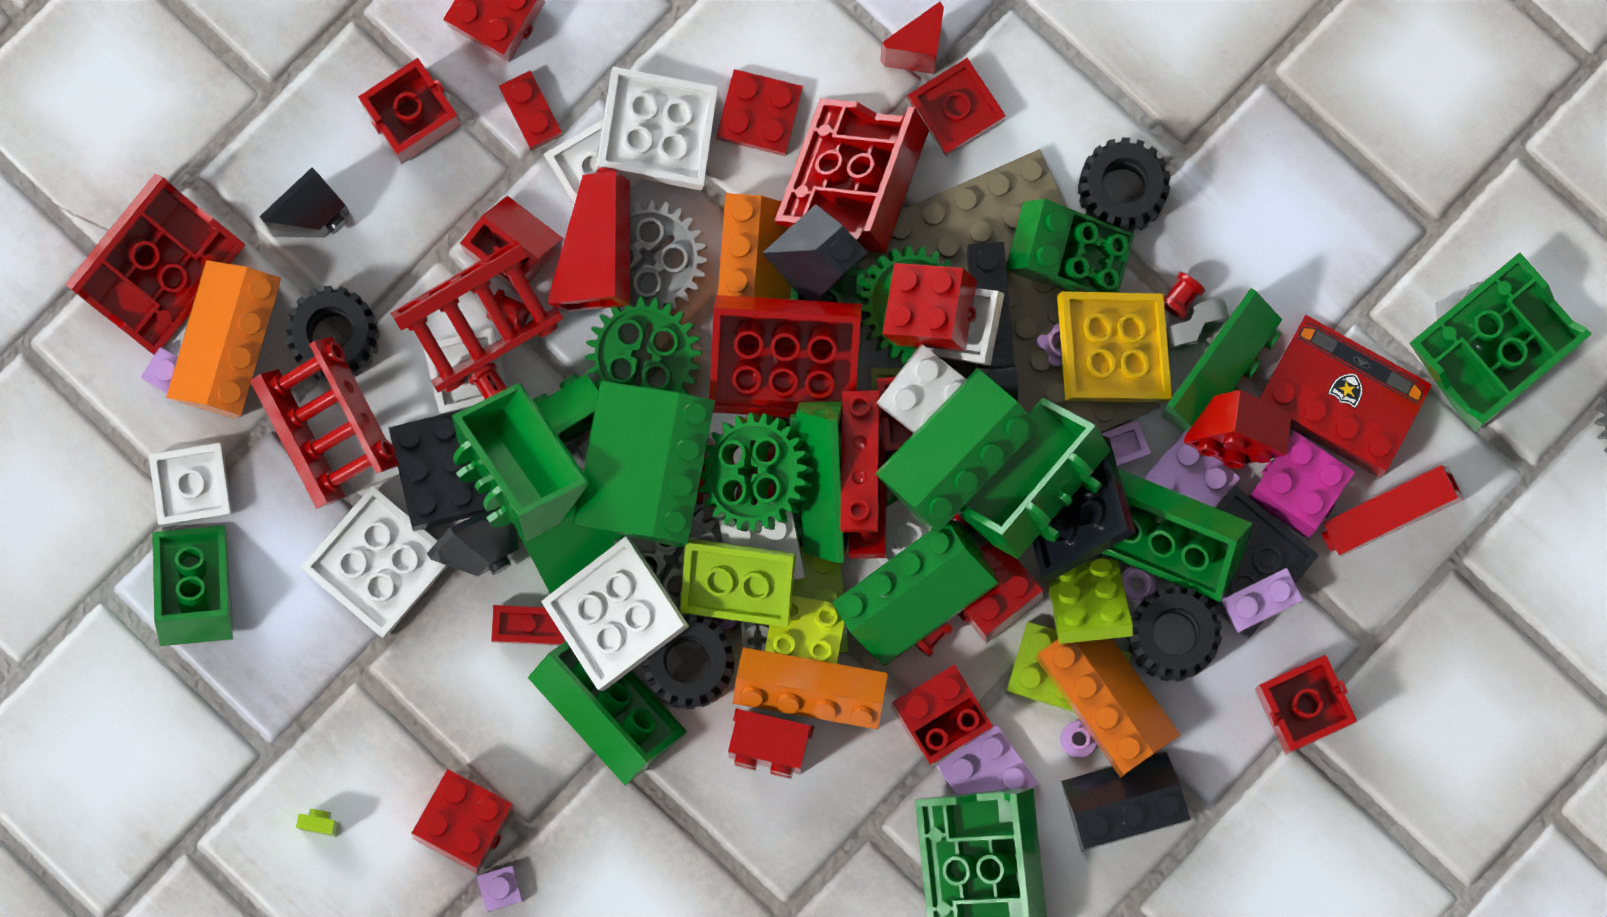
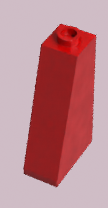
(596, 248)
(1392, 511)

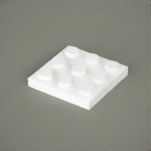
(657, 128)
(375, 563)
(614, 613)

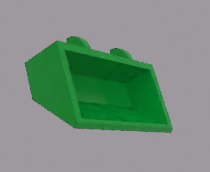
(518, 461)
(1037, 480)

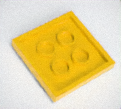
(1114, 347)

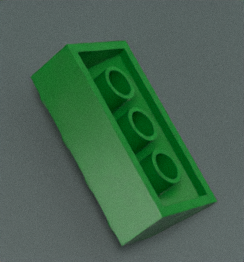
(1225, 360)
(957, 450)
(821, 513)
(1181, 538)
(916, 592)
(620, 724)

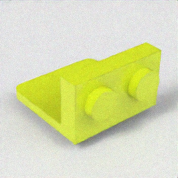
(812, 634)

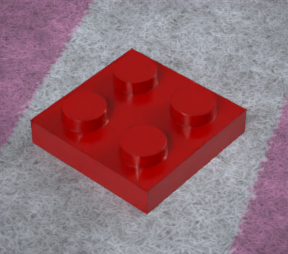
(956, 106)
(759, 112)

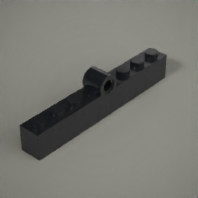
(988, 266)

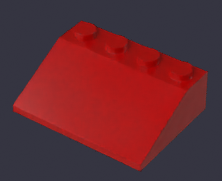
(781, 353)

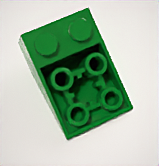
(1068, 249)

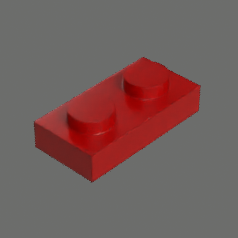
(530, 110)
(524, 626)

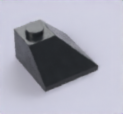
(306, 210)
(815, 254)
(477, 546)

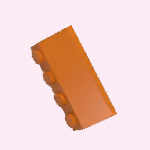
(746, 234)
(223, 338)
(810, 688)
(1109, 700)

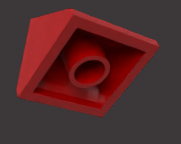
(916, 43)

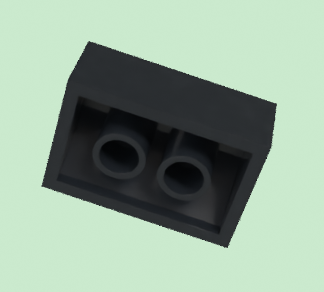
(1118, 808)

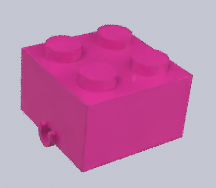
(1301, 485)

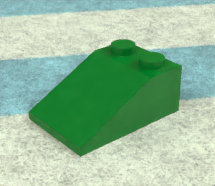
(191, 586)

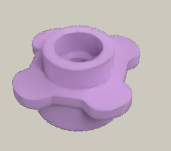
(1048, 342)

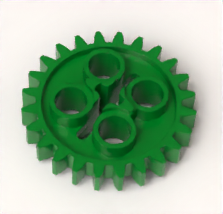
(877, 295)
(612, 346)
(785, 469)

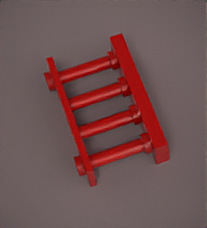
(476, 280)
(296, 436)
(861, 489)

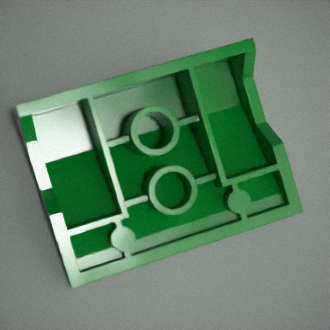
(1498, 342)
(981, 854)

